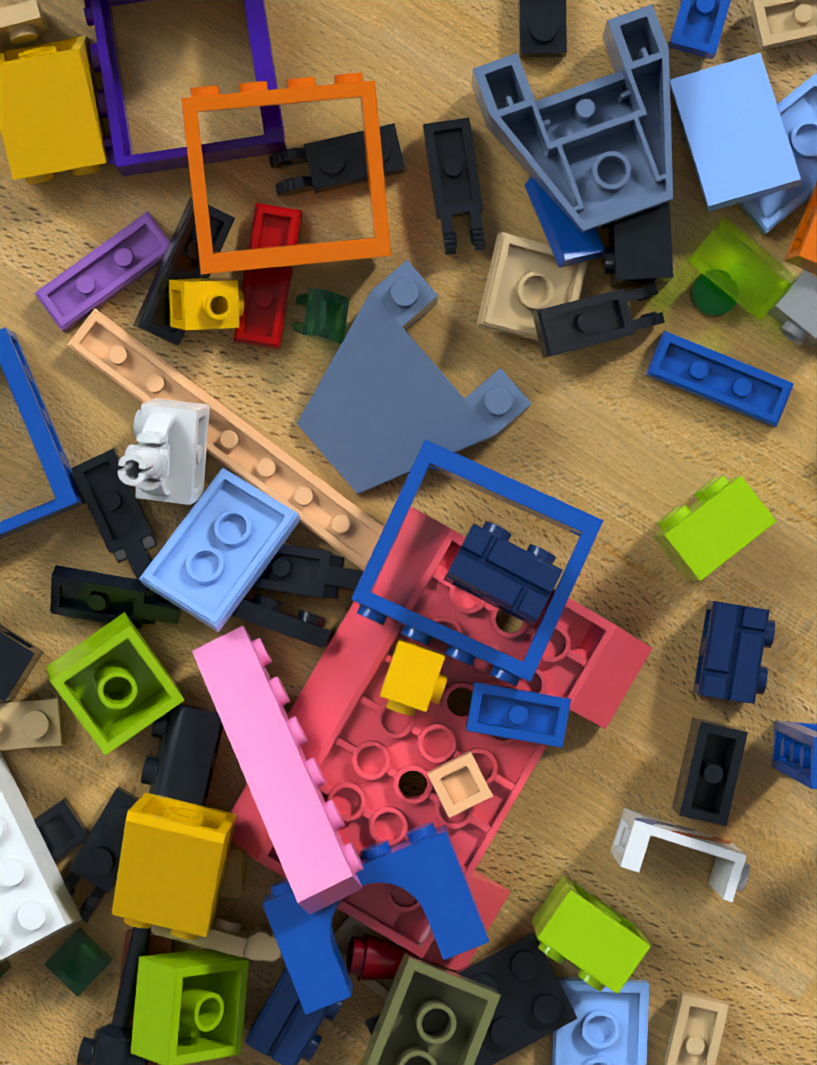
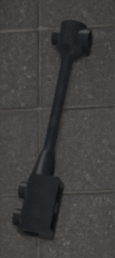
(179, 772)

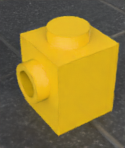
(205, 303)
(413, 678)

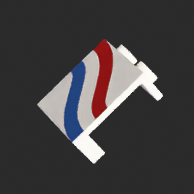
(632, 838)

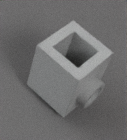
(798, 310)

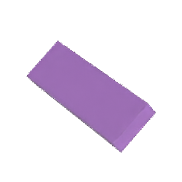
(104, 272)

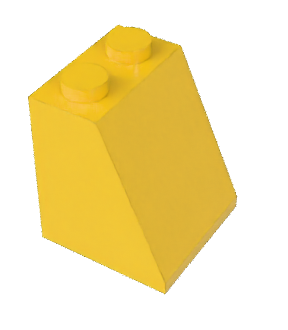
(50, 110)
(172, 865)

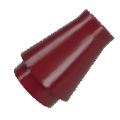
(373, 958)

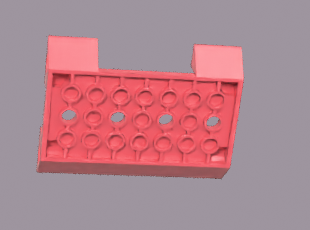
(369, 747)

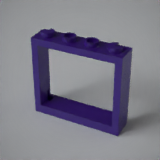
(113, 104)

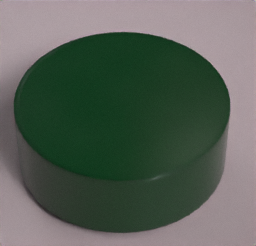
(709, 298)

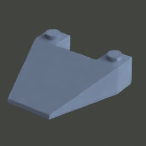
(597, 145)
(390, 396)

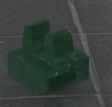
(324, 315)
(78, 961)

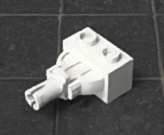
(170, 451)

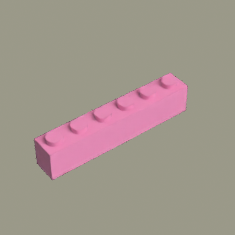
(277, 771)

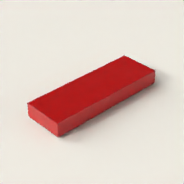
(268, 289)

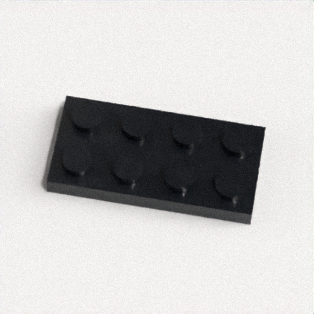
(529, 1002)

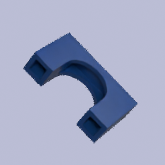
(423, 867)

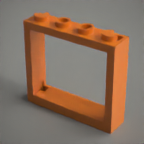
(297, 91)

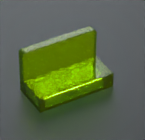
(742, 268)

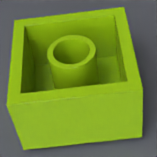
(713, 527)
(114, 683)
(589, 935)
(189, 1006)

